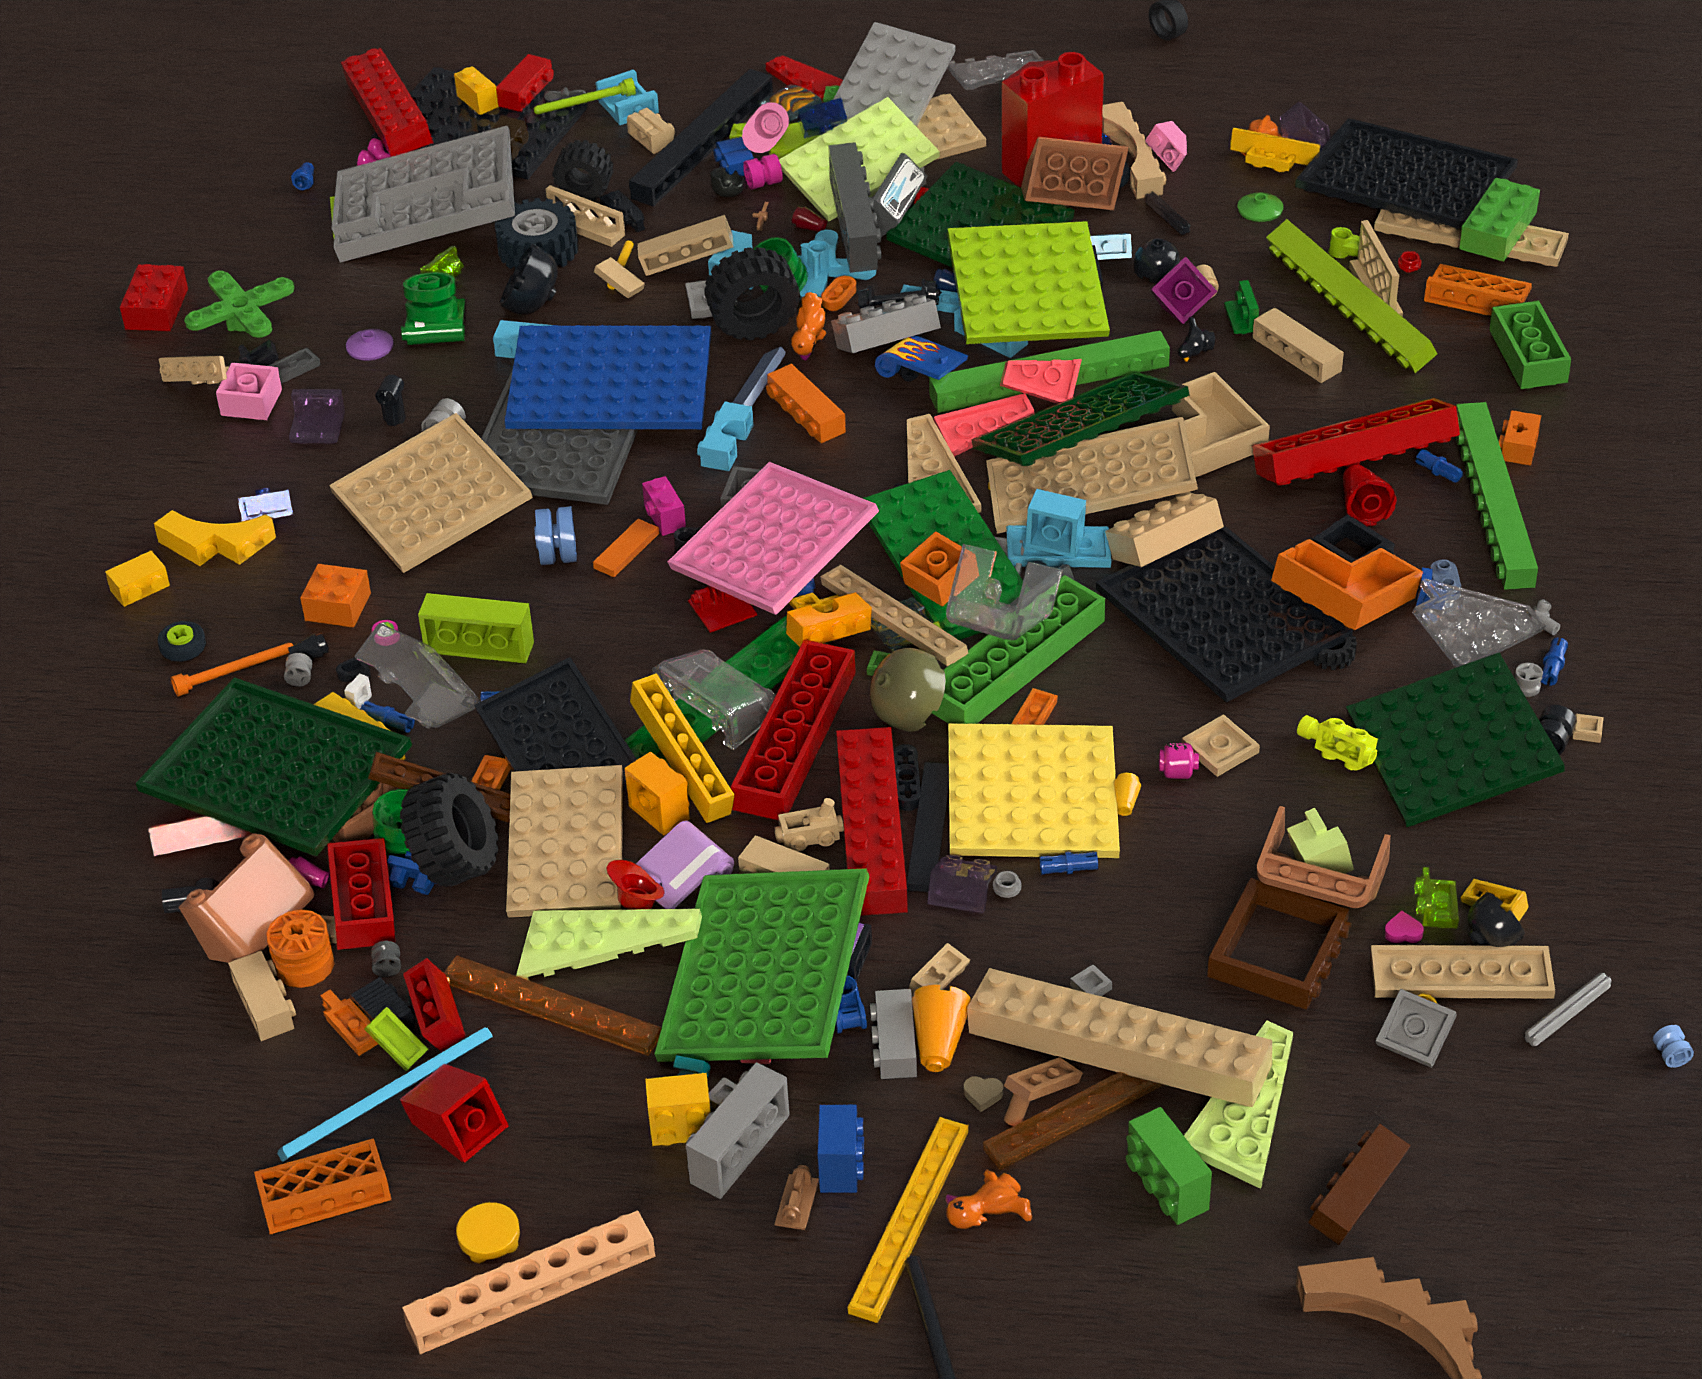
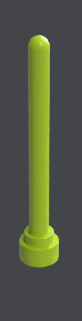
(625, 88)

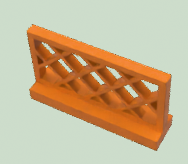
(1467, 296)
(326, 1198)

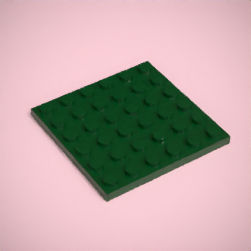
(963, 200)
(1456, 739)

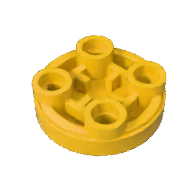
(488, 1231)

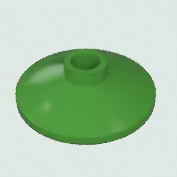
(1260, 207)

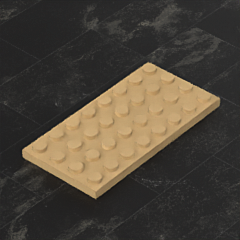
(1104, 471)

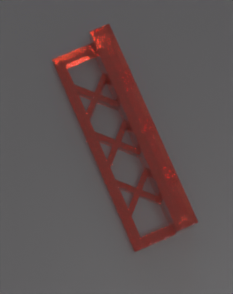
(191, 833)

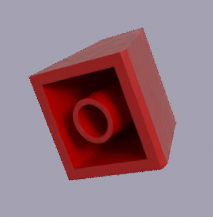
(455, 1111)

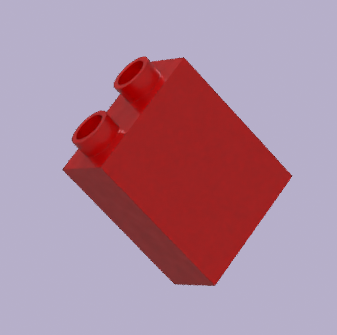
(1049, 102)

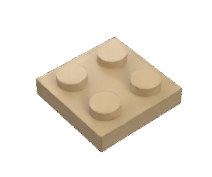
(1221, 745)

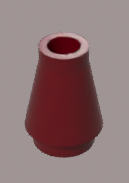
(807, 219)

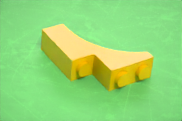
(203, 540)

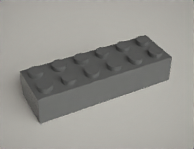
(854, 207)

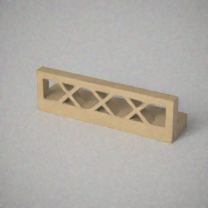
(588, 225)

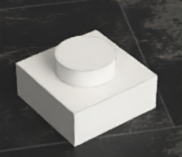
(358, 691)

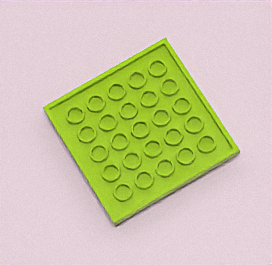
(1027, 282)

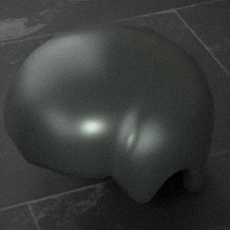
(725, 184)

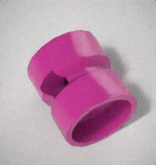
(763, 171)

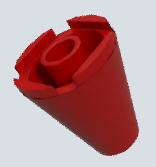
(1367, 495)

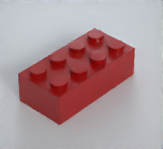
(360, 893)

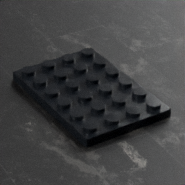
(553, 723)

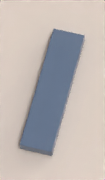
(758, 377)

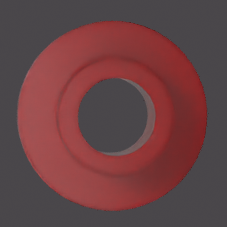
(1409, 261)

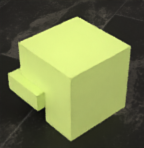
(1320, 847)

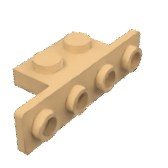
(194, 369)

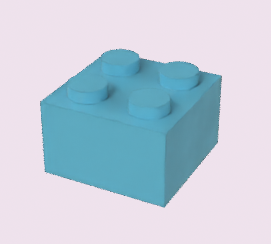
(1055, 523)

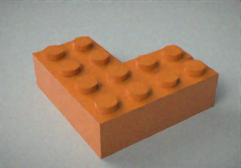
(1347, 590)

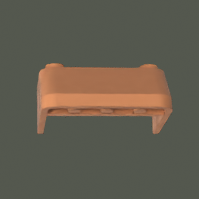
(1314, 881)

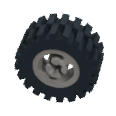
(539, 224)

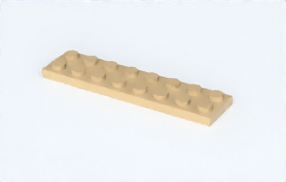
(1534, 245)

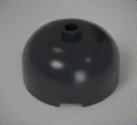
(531, 282)

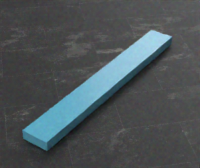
(383, 1094)

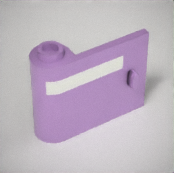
(682, 862)

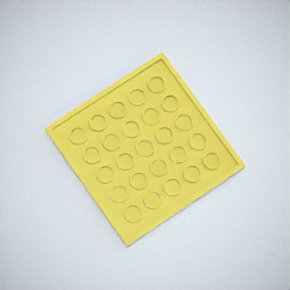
(1032, 790)

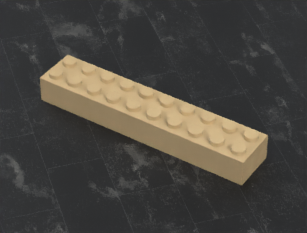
(1120, 1037)

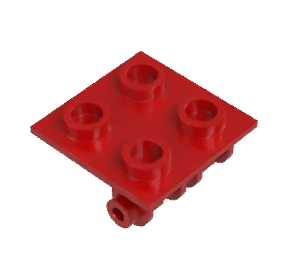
(719, 609)

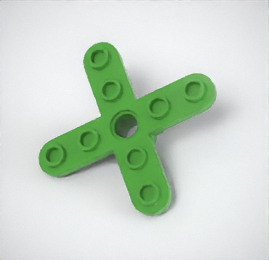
(239, 307)

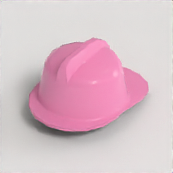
(765, 127)

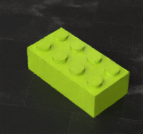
(477, 627)

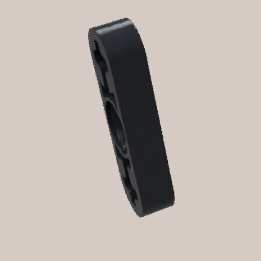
(911, 768)

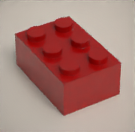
(154, 297)

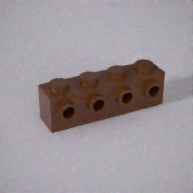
(1358, 1184)

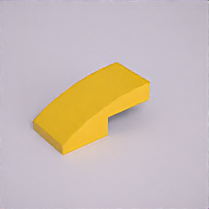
(821, 605)

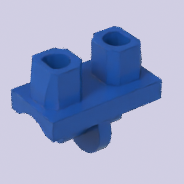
(405, 867)

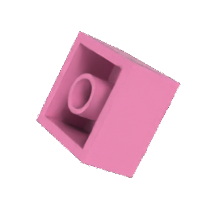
(249, 391)

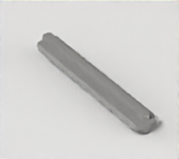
(1567, 1009)

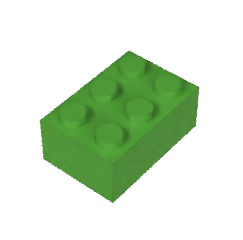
(1168, 1166)

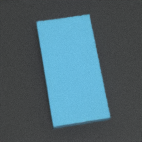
(1092, 552)

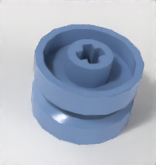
(553, 536)

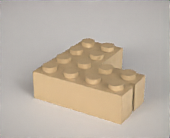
(1218, 424)

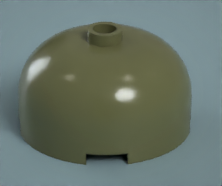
(907, 688)

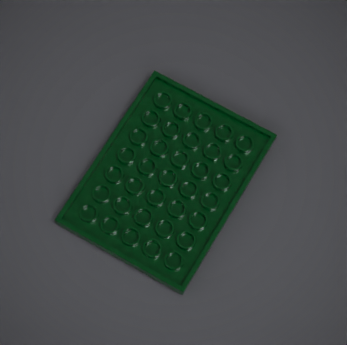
(272, 766)

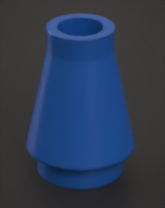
(303, 176)

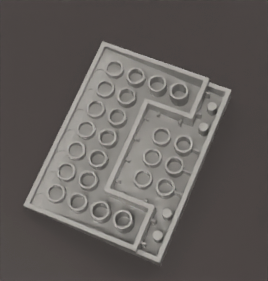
(423, 194)

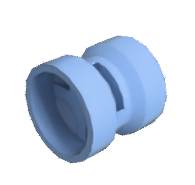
(1673, 1047)

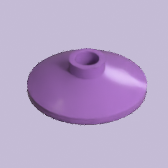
(369, 344)

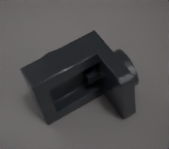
(262, 355)

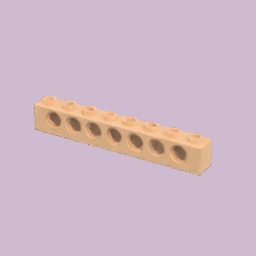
(550, 1273)

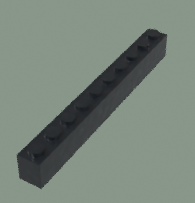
(700, 138)

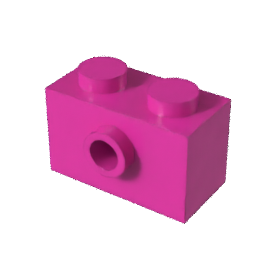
(663, 505)

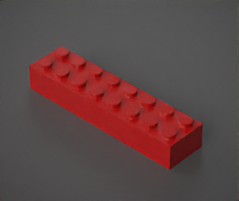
(386, 102)
(1356, 441)
(793, 730)
(872, 816)

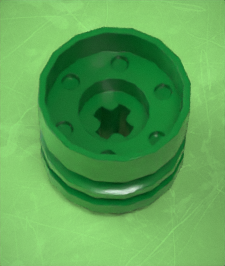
(786, 250)
(388, 822)

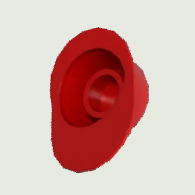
(634, 885)

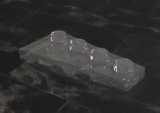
(989, 71)

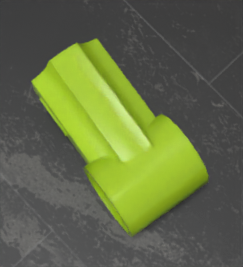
(1343, 243)

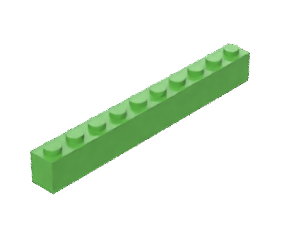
(1098, 363)
(1495, 498)

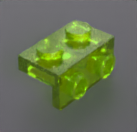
(1436, 901)

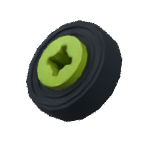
(181, 641)

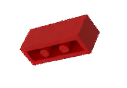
(524, 82)
(434, 1005)

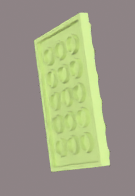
(880, 134)

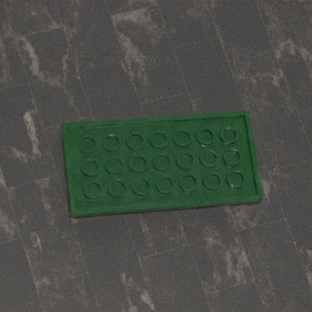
(1080, 418)

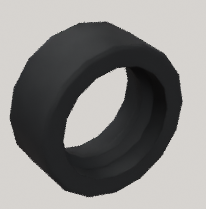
(1159, 23)

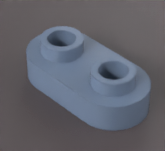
(1445, 572)

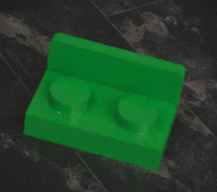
(1243, 309)

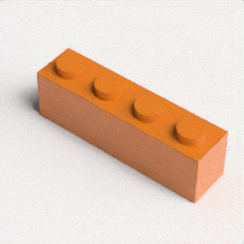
(806, 403)

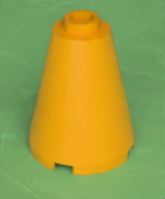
(939, 1024)

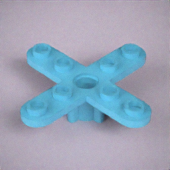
(821, 263)

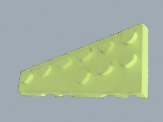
(1240, 1136)

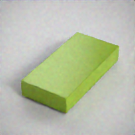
(396, 1039)

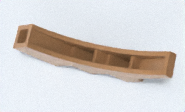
(1361, 1290)

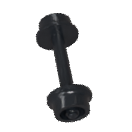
(868, 298)

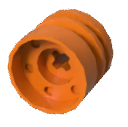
(300, 948)

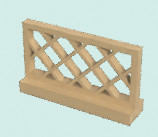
(1375, 267)

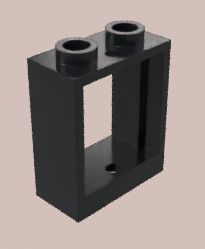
(1354, 531)

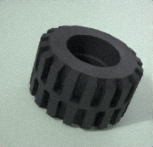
(586, 157)

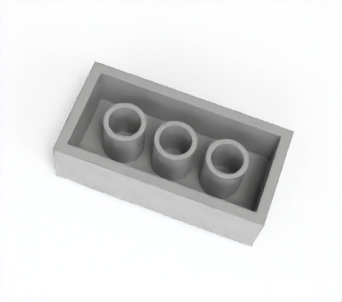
(885, 323)
(737, 1130)

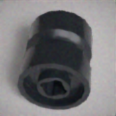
(1559, 725)

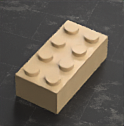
(1164, 528)

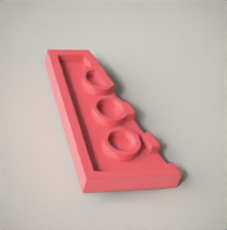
(971, 422)

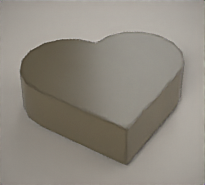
(983, 1092)

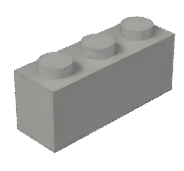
(894, 1034)

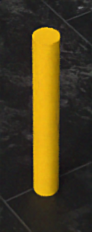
(623, 257)

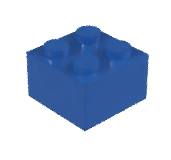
(840, 1149)

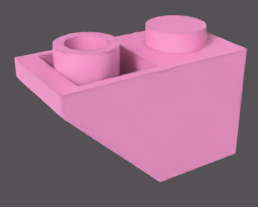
(1168, 143)

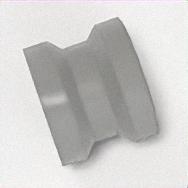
(298, 669)
(1528, 678)

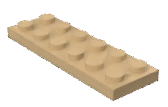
(1462, 971)

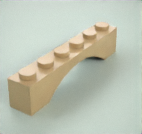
(1145, 171)

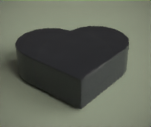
(351, 668)

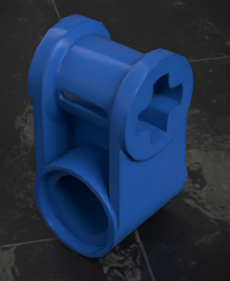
(851, 1009)

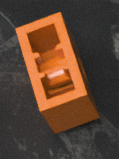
(1520, 437)

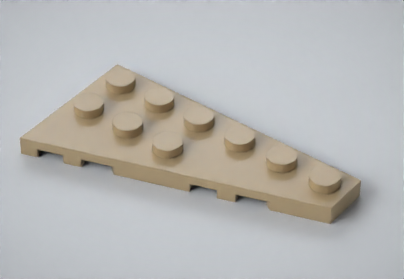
(931, 455)

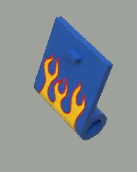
(919, 356)

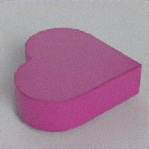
(1403, 928)

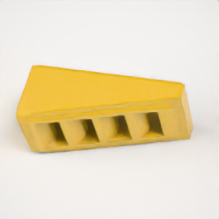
(1512, 899)

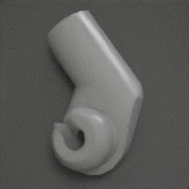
(1542, 610)

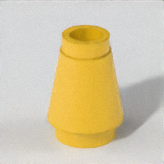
(1126, 792)

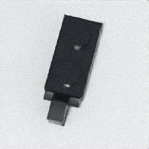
(631, 213)

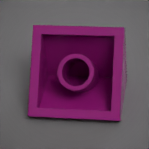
(1183, 291)

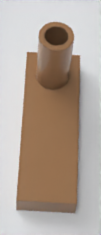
(1036, 1083)

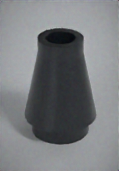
(312, 646)

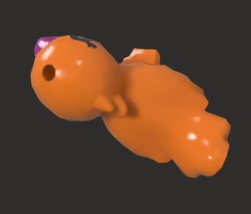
(810, 325)
(994, 1197)

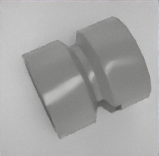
(441, 411)

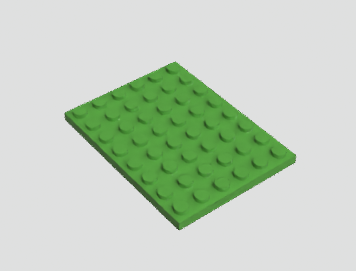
(764, 966)

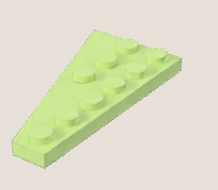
(596, 936)

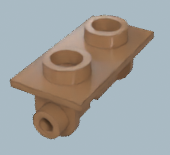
(797, 1199)

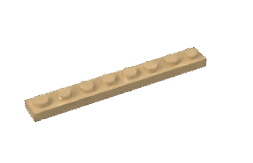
(897, 616)

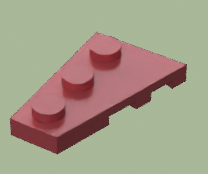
(1042, 379)

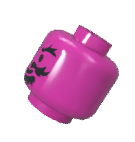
(1178, 760)

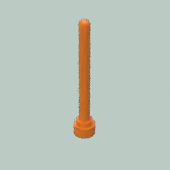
(183, 683)

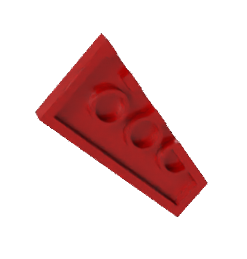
(796, 73)

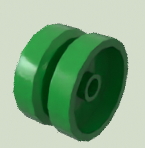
(430, 297)

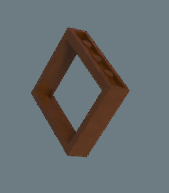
(1265, 981)

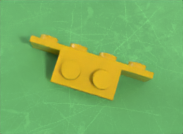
(1272, 150)

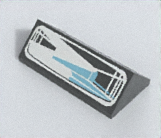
(897, 193)

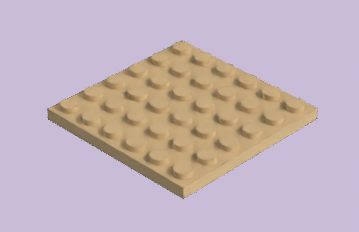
(430, 492)

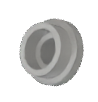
(1007, 884)

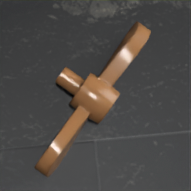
(762, 216)

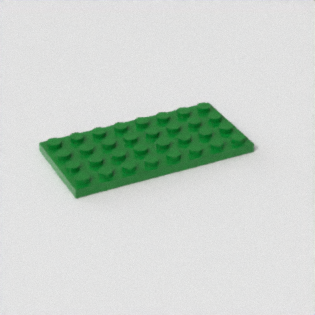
(940, 505)

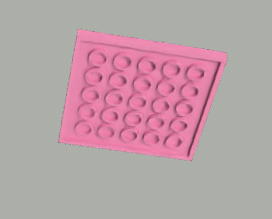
(773, 537)

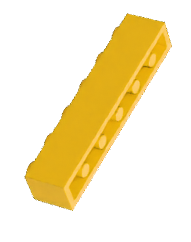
(682, 747)

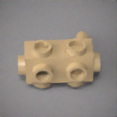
(809, 827)

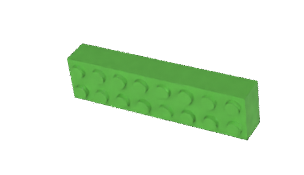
(1001, 667)

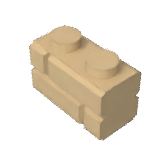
(650, 130)

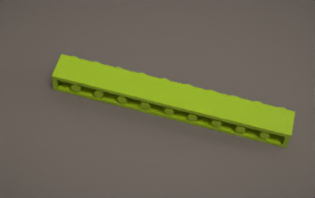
(1351, 297)

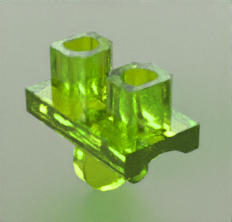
(445, 263)

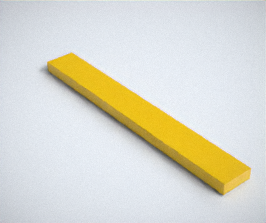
(908, 1220)

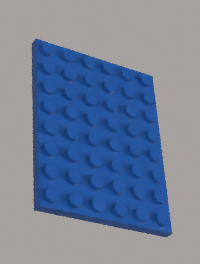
(609, 377)

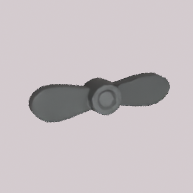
(556, 95)

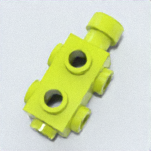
(1340, 741)

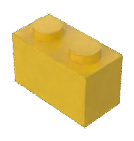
(476, 90)
(137, 578)

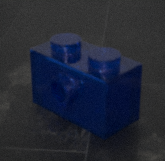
(821, 117)
(265, 502)

